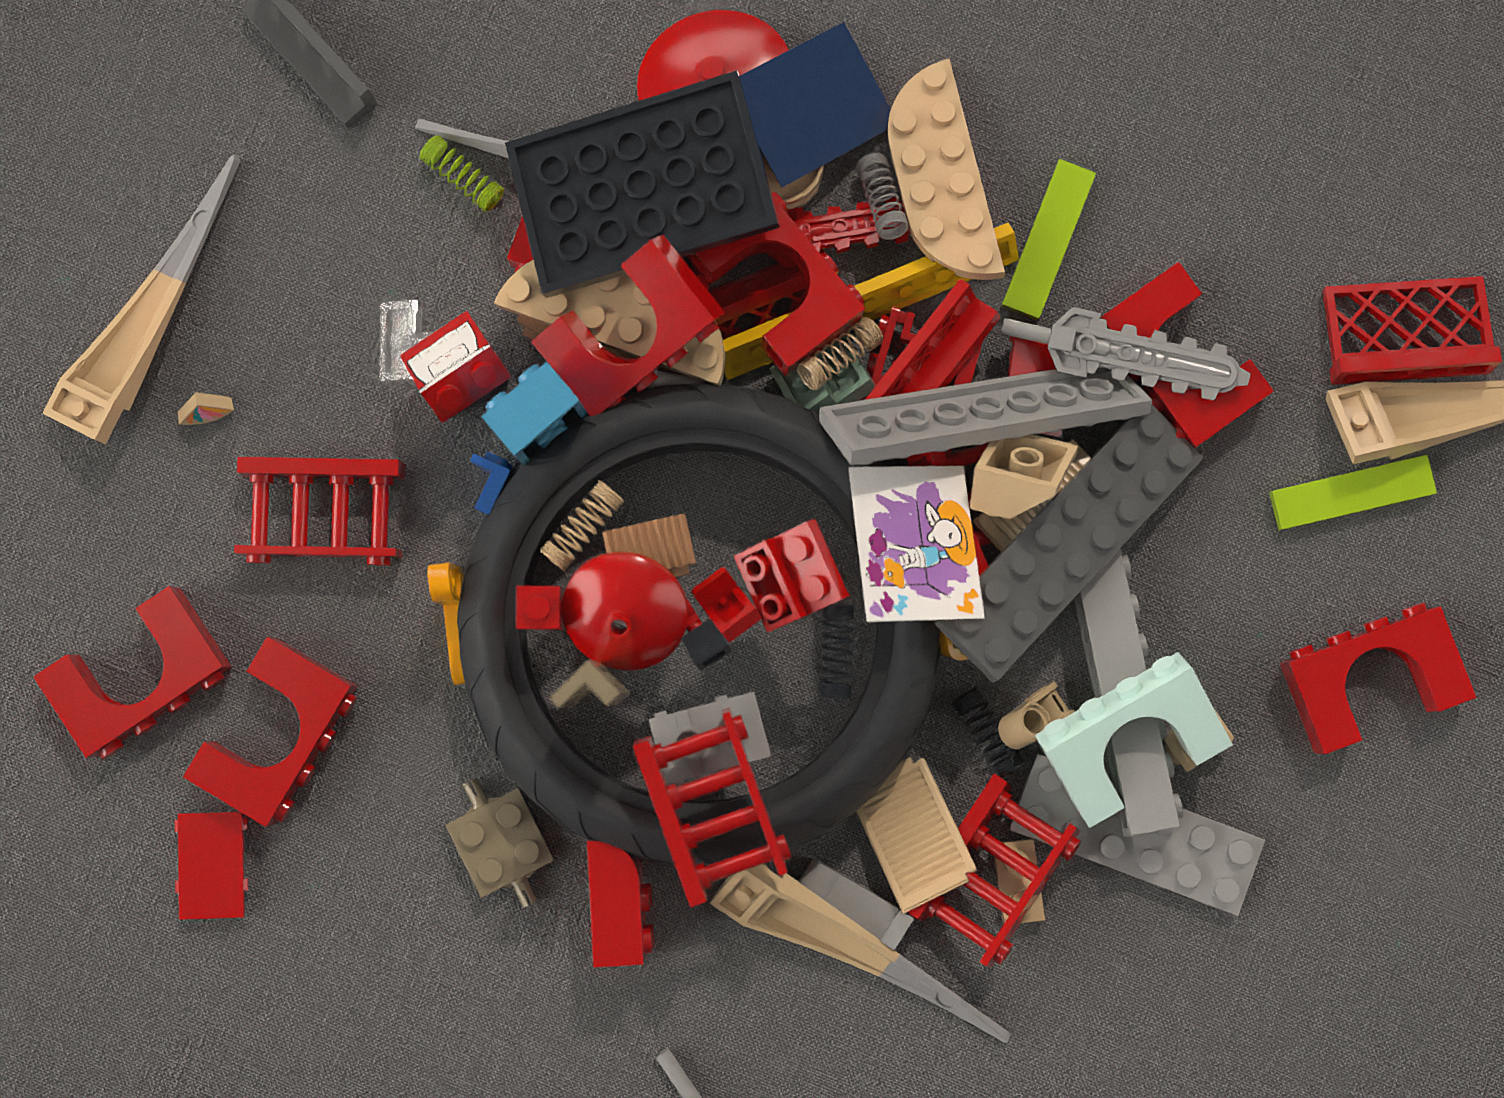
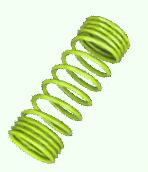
(433, 152)

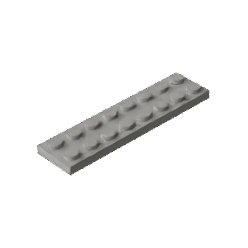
(979, 413)

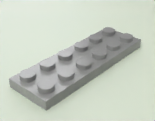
(1194, 860)

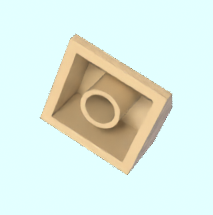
(1019, 474)

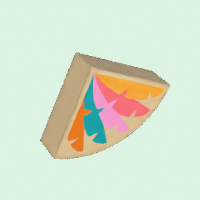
(204, 408)

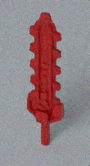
(842, 228)

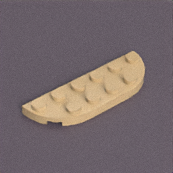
(941, 176)
(616, 317)

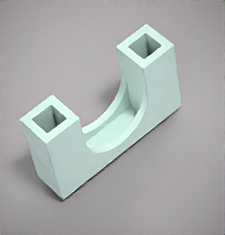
(1079, 740)

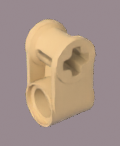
(1028, 719)

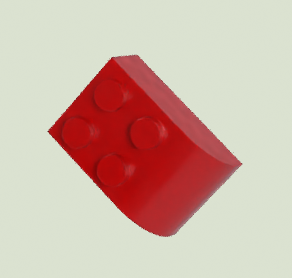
(618, 907)

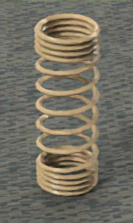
(814, 375)
(604, 493)

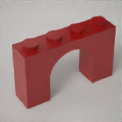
(829, 303)
(681, 312)
(1188, 412)
(1417, 638)
(190, 663)
(319, 700)

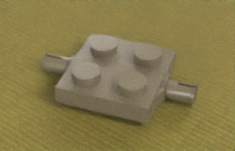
(499, 842)

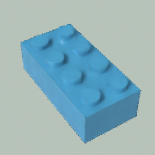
(533, 411)

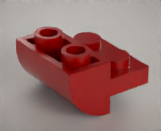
(791, 575)

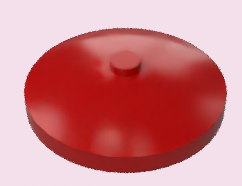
(706, 48)

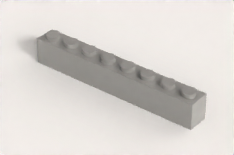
(1115, 653)

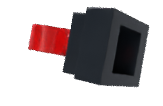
(703, 641)

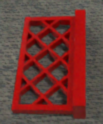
(1410, 363)

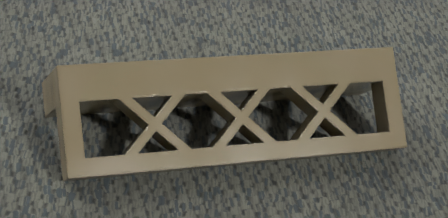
(590, 677)

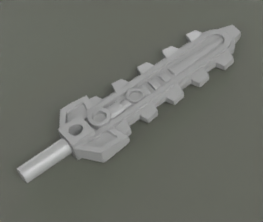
(1083, 343)

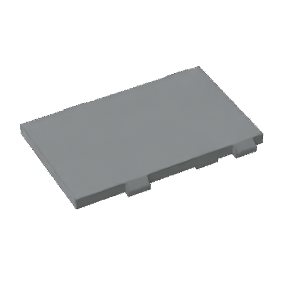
(690, 722)

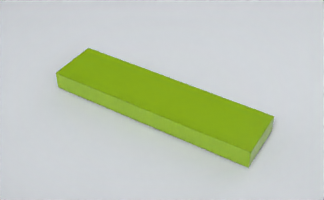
(1048, 239)
(1352, 492)

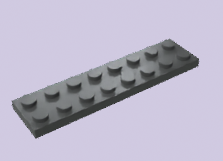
(1072, 540)

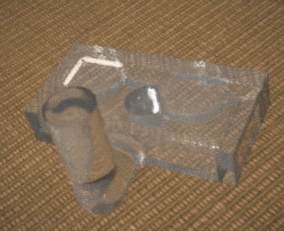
(398, 333)

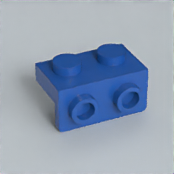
(499, 474)

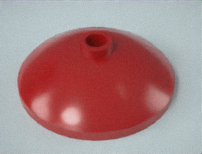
(629, 590)

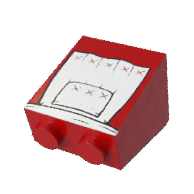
(454, 367)

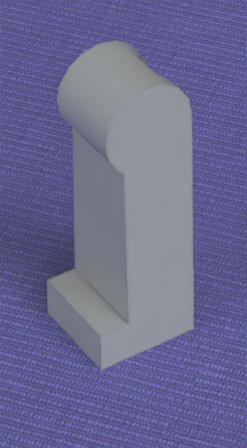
(857, 903)

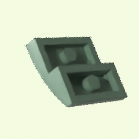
(846, 387)

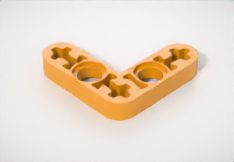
(445, 589)

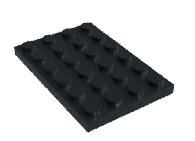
(640, 171)

